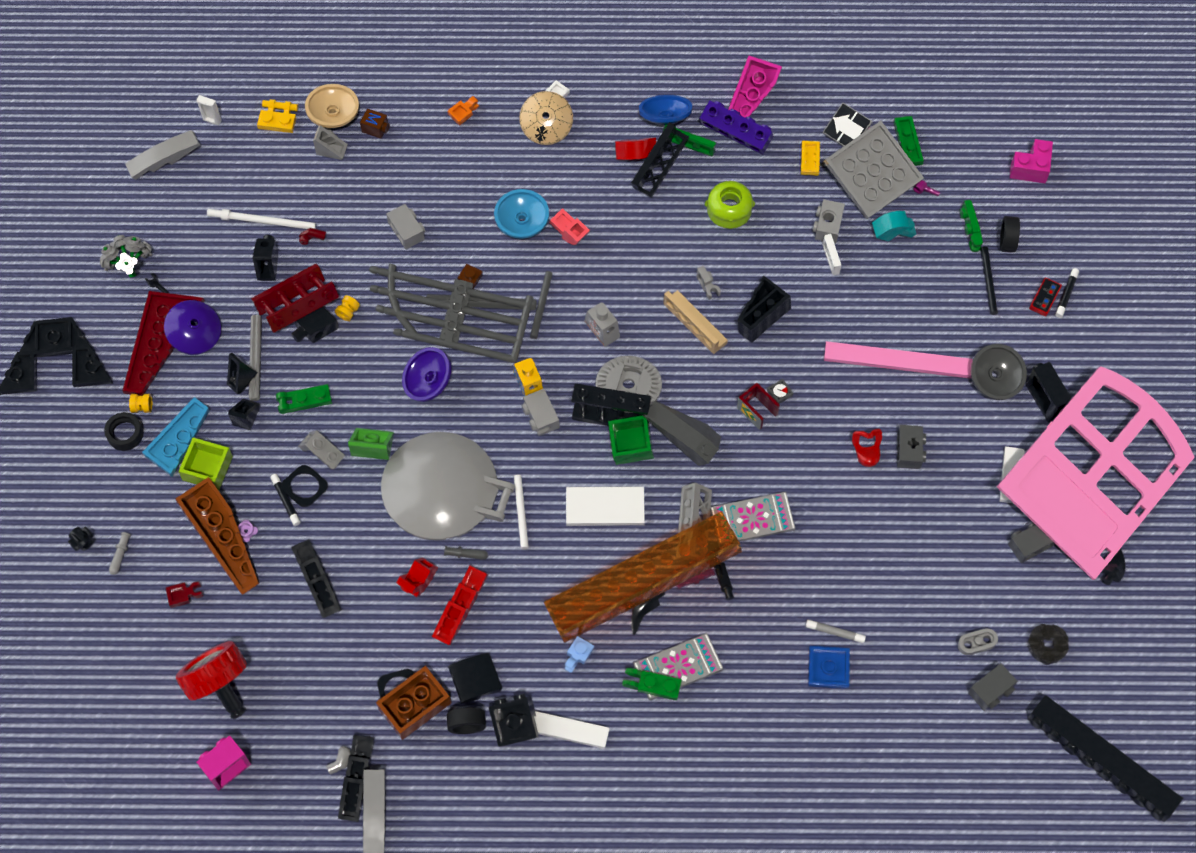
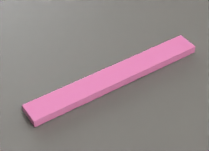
(898, 359)

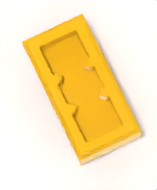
(810, 158)

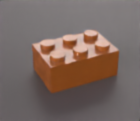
(413, 702)

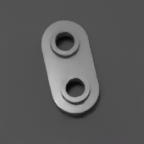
(976, 641)

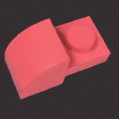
(571, 229)

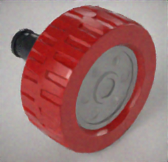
(213, 673)

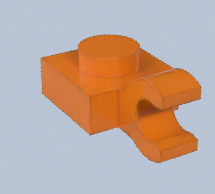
(462, 111)

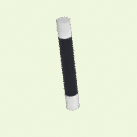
(1067, 293)
(285, 500)

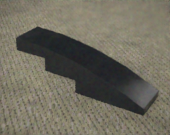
(316, 578)
(352, 789)

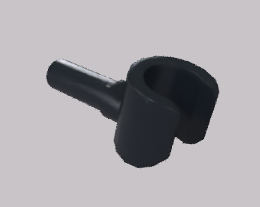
(155, 283)

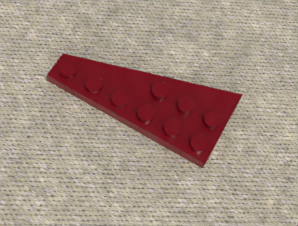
(151, 344)

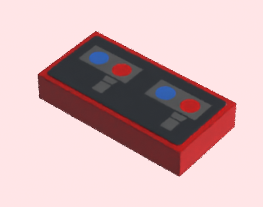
(1045, 296)

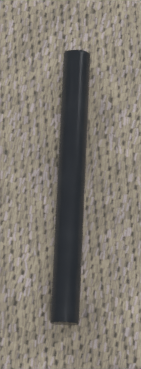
(989, 280)

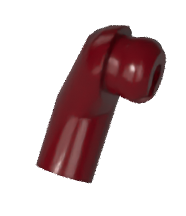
(311, 233)

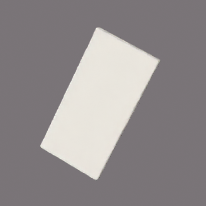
(604, 506)

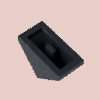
(239, 373)
(244, 413)

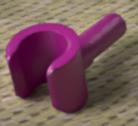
(922, 185)

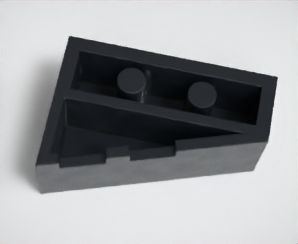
(763, 309)

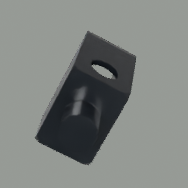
(265, 250)
(315, 325)

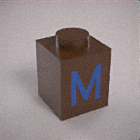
(374, 123)

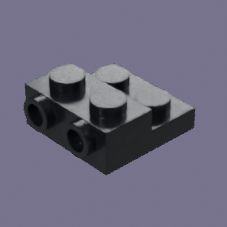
(514, 720)

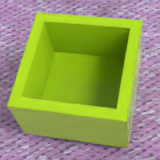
(204, 461)

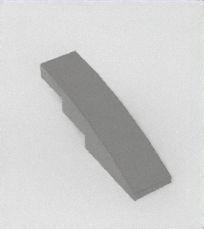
(162, 153)
(373, 811)

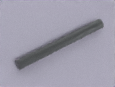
(541, 305)

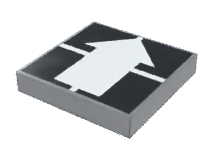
(846, 125)

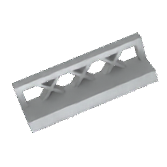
(691, 503)

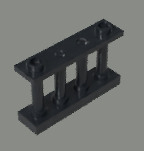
(598, 404)

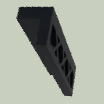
(654, 156)

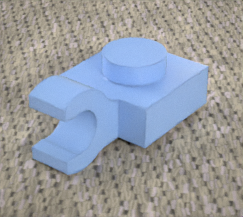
(578, 652)

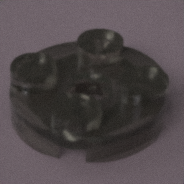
(1040, 651)

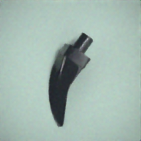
(1115, 569)
(642, 609)

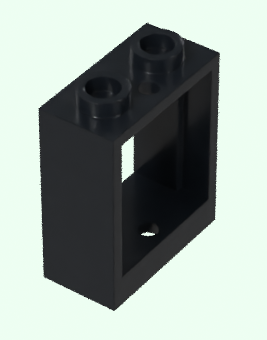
(1047, 390)

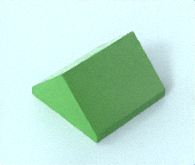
(371, 443)

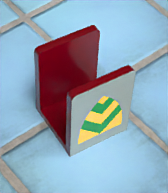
(766, 399)

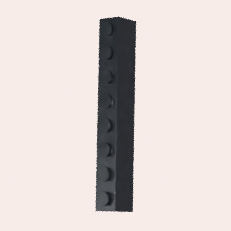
(1105, 759)

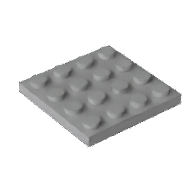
(873, 169)

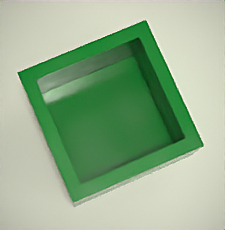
(631, 440)

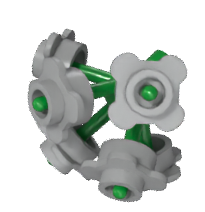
(124, 262)

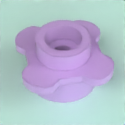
(246, 525)

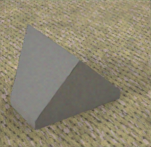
(328, 144)

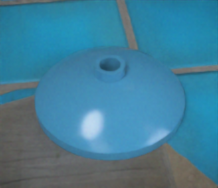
(521, 205)

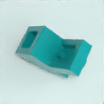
(893, 224)

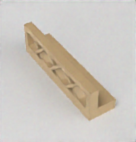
(694, 321)

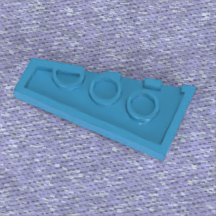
(173, 442)

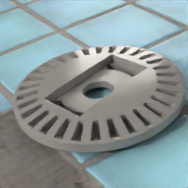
(625, 368)

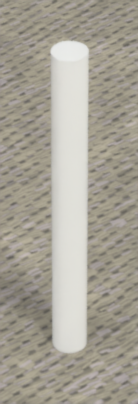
(521, 512)

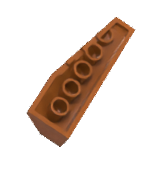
(218, 530)

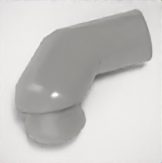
(341, 761)

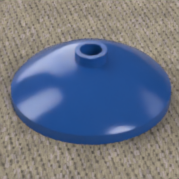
(665, 109)

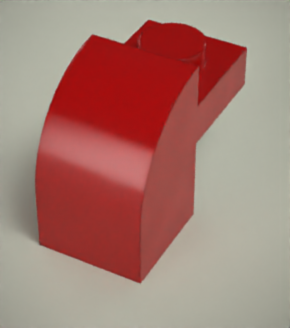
(634, 148)
(418, 577)

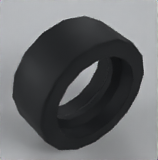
(1009, 234)
(118, 419)
(466, 720)

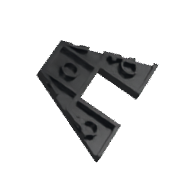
(53, 338)

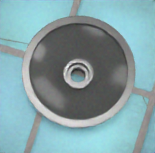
(1006, 364)

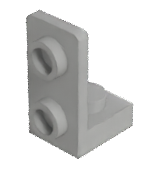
(322, 449)

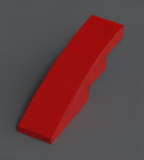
(460, 605)

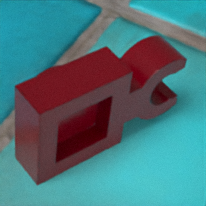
(180, 594)

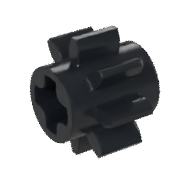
(80, 538)

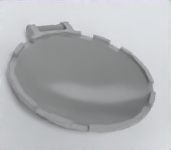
(442, 486)

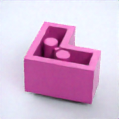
(1033, 166)

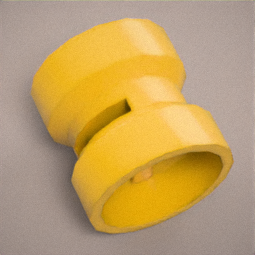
(346, 309)
(140, 403)

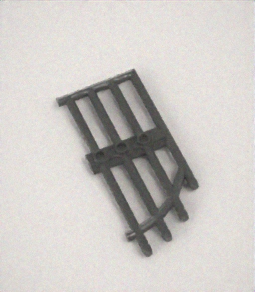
(455, 314)

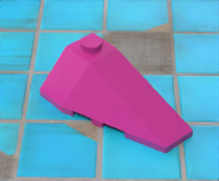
(754, 85)

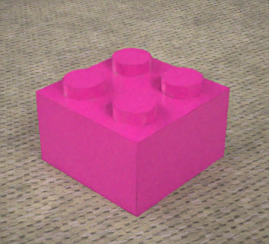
(223, 762)

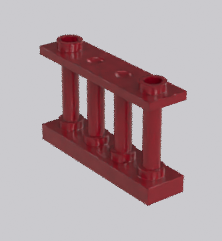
(290, 288)

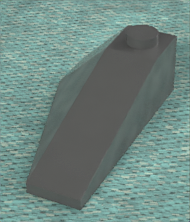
(687, 433)

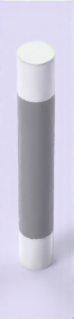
(835, 631)

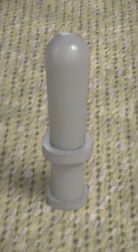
(117, 559)

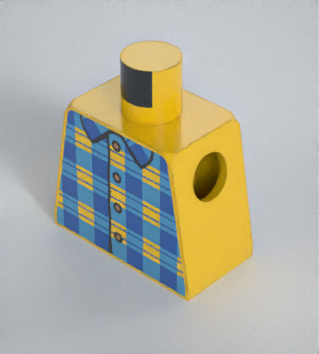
(526, 376)

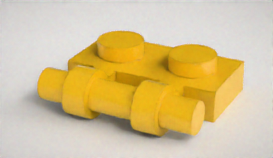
(276, 120)

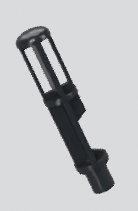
(724, 580)

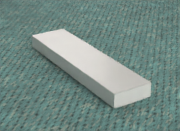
(571, 730)

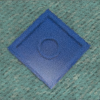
(829, 667)

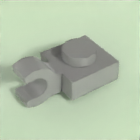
(705, 279)

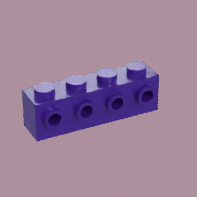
(736, 127)

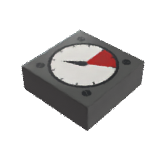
(780, 391)

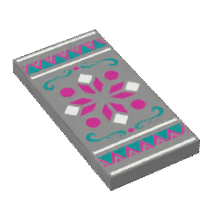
(758, 516)
(686, 661)

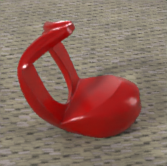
(867, 455)

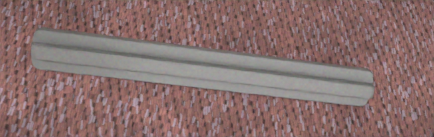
(255, 356)

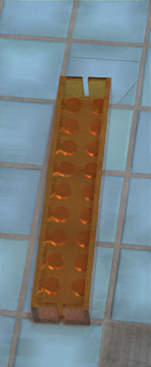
(643, 576)

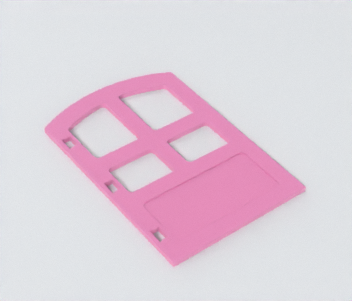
(1067, 501)

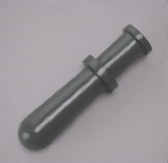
(468, 553)

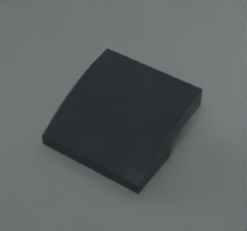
(475, 677)

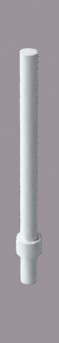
(226, 214)

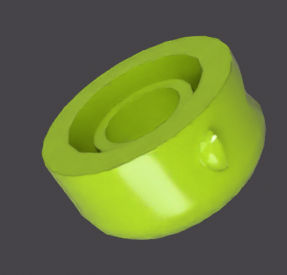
(726, 215)

